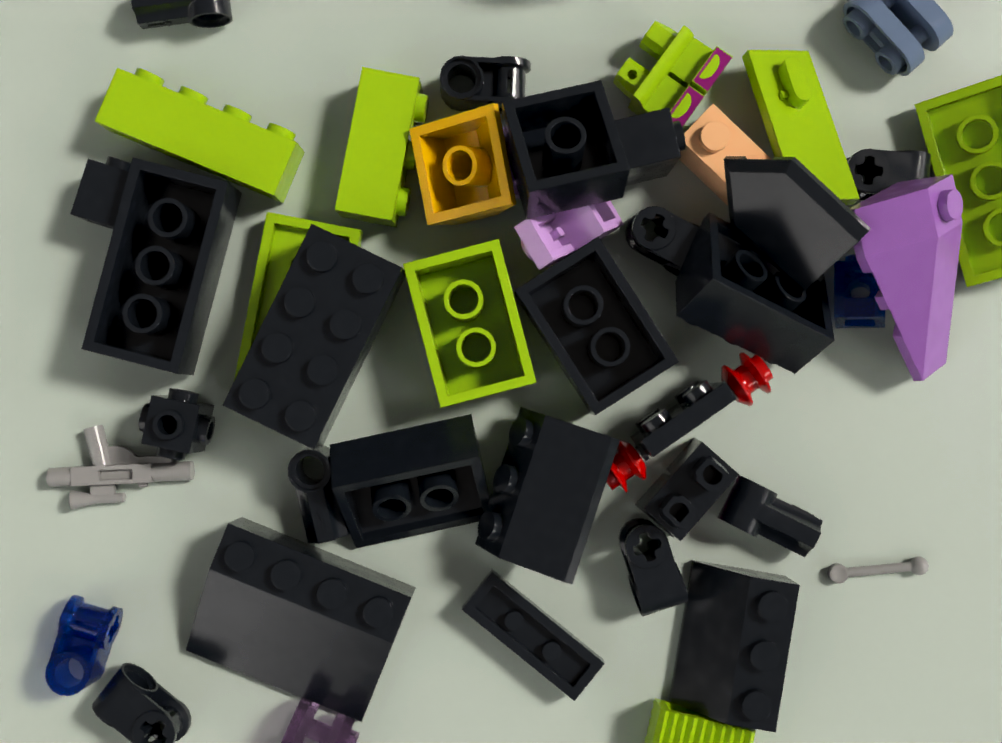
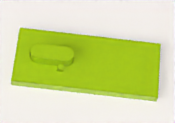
(799, 116)

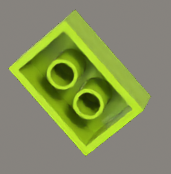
(469, 323)

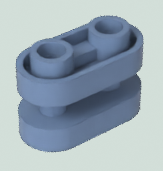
(898, 30)

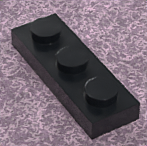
(533, 635)

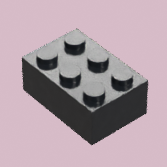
(595, 326)

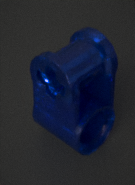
(86, 636)

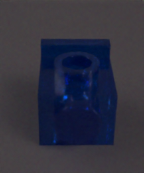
(851, 311)

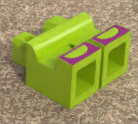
(678, 79)

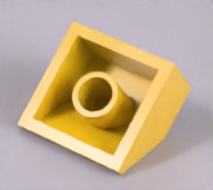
(463, 167)

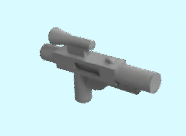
(114, 466)

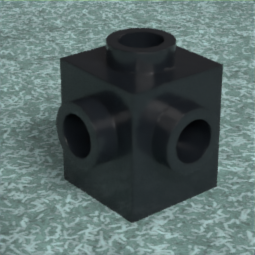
(193, 420)

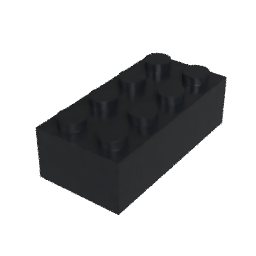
(162, 267)
(315, 338)

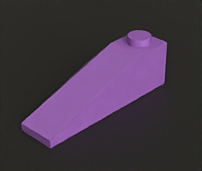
(915, 264)

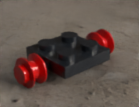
(694, 406)

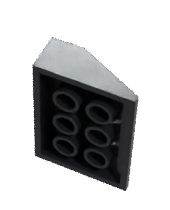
(298, 617)

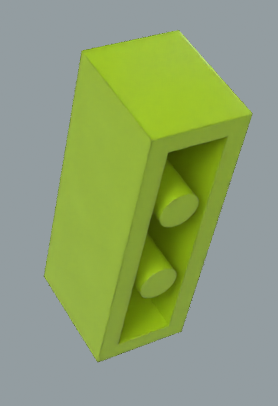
(381, 147)

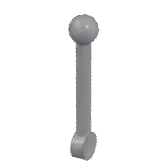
(839, 573)

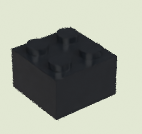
(564, 149)

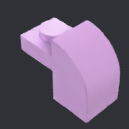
(559, 234)

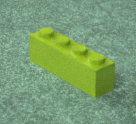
(199, 134)

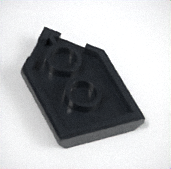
(790, 216)

